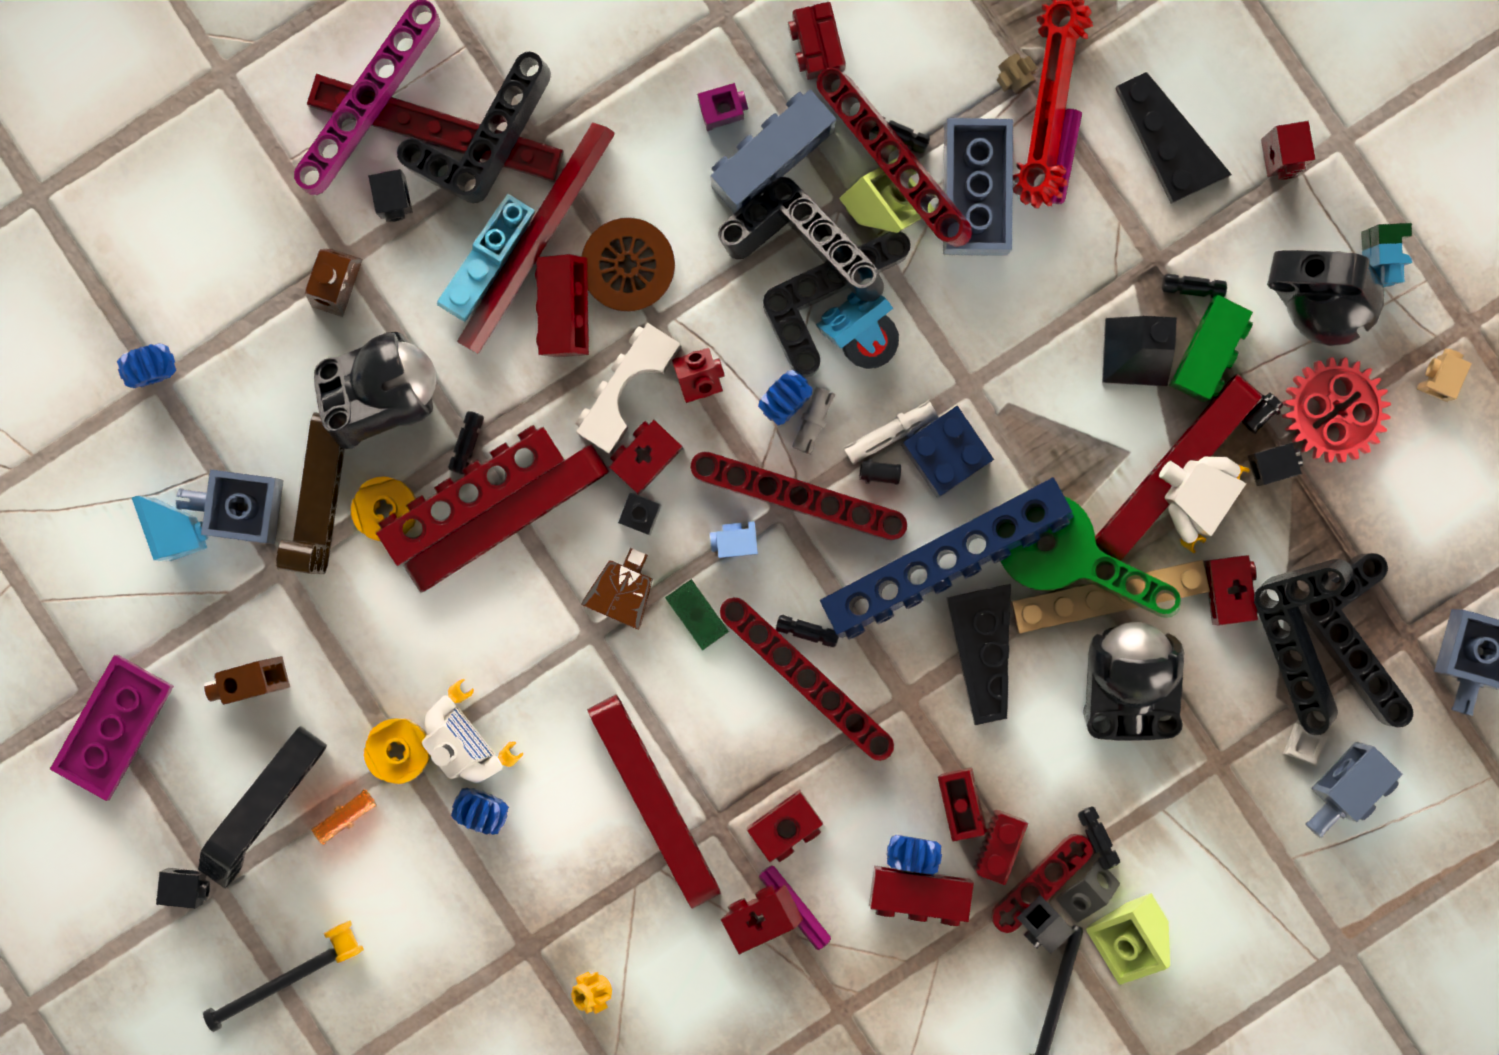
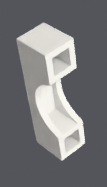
(650, 353)

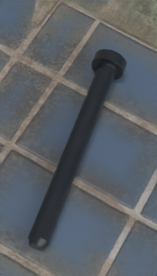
(1059, 992)
(214, 1018)

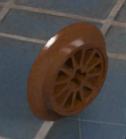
(636, 230)

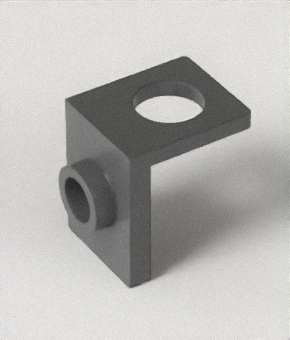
(1088, 895)

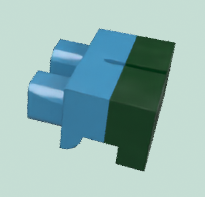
(1384, 249)

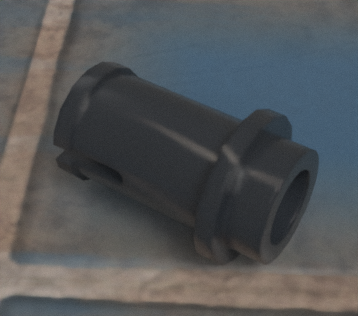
(1262, 412)
(879, 472)

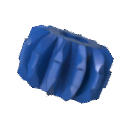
(146, 365)
(785, 397)
(479, 811)
(914, 854)

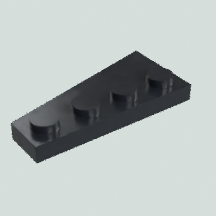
(1172, 144)
(982, 641)

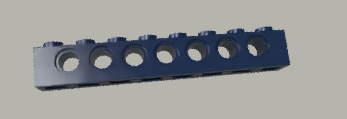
(840, 604)

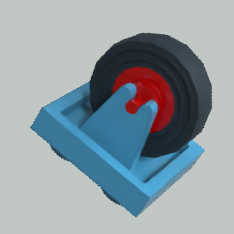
(862, 331)

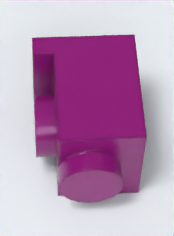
(711, 99)

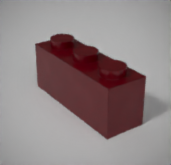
(562, 306)
(921, 895)

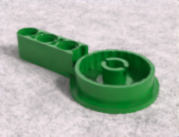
(1078, 558)

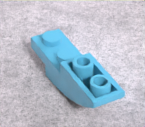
(486, 258)

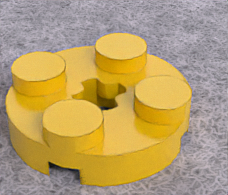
(368, 500)
(379, 744)

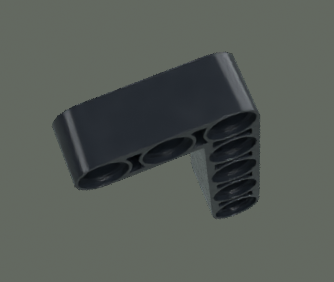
(485, 137)
(812, 230)
(824, 289)
(1298, 638)
(1351, 640)
(226, 848)

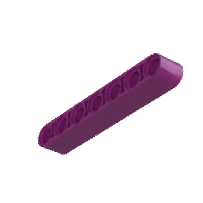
(368, 81)

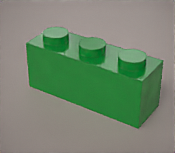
(1212, 349)

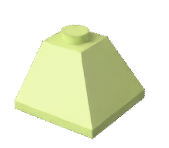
(879, 203)
(1133, 939)

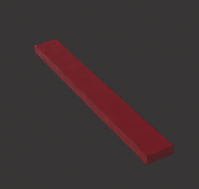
(437, 128)
(536, 237)

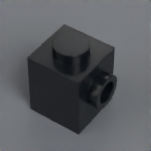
(1044, 925)

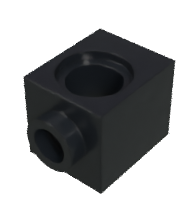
(390, 195)
(1276, 464)
(640, 513)
(182, 888)

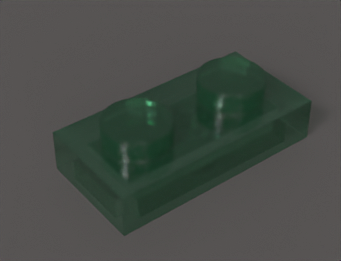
(697, 614)

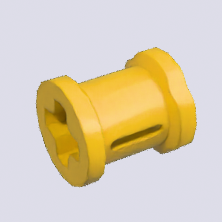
(343, 941)

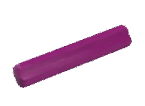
(1067, 147)
(809, 925)

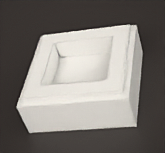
(1305, 745)

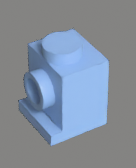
(734, 540)

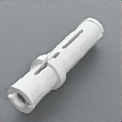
(898, 428)

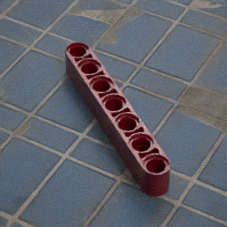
(906, 164)
(1198, 441)
(815, 496)
(506, 518)
(821, 685)
(654, 801)

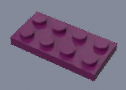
(111, 727)

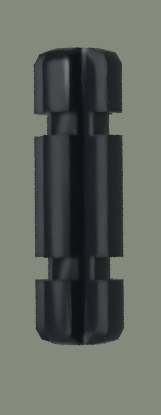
(917, 141)
(1194, 286)
(466, 442)
(807, 631)
(1098, 838)

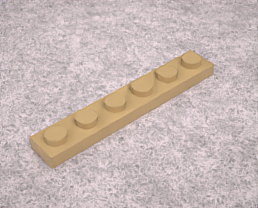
(1093, 601)

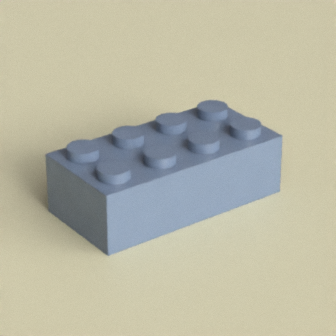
(773, 151)
(980, 182)

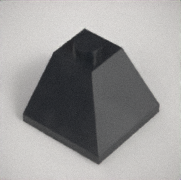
(1138, 350)

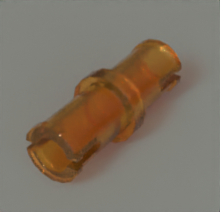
(344, 817)

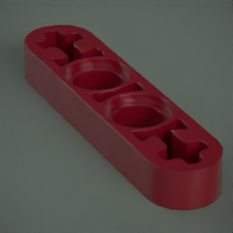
(1037, 878)

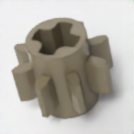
(1016, 73)

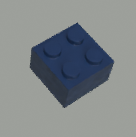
(947, 451)

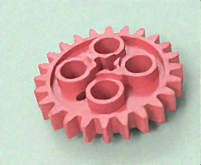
(1352, 433)

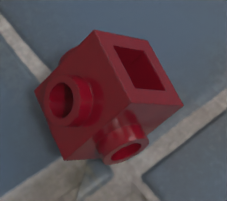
(698, 374)

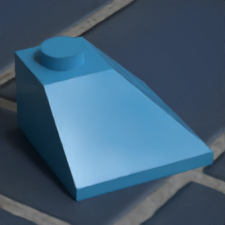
(168, 530)

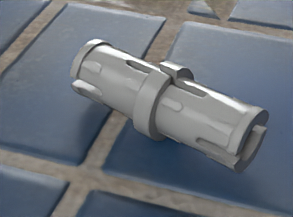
(813, 420)

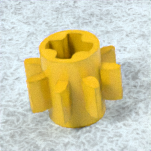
(591, 992)

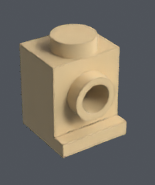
(1445, 375)

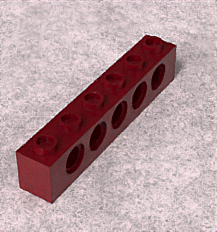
(544, 458)

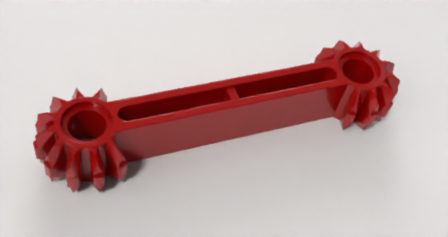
(1052, 101)

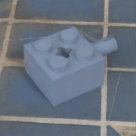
(221, 506)
(1462, 661)
(1353, 787)

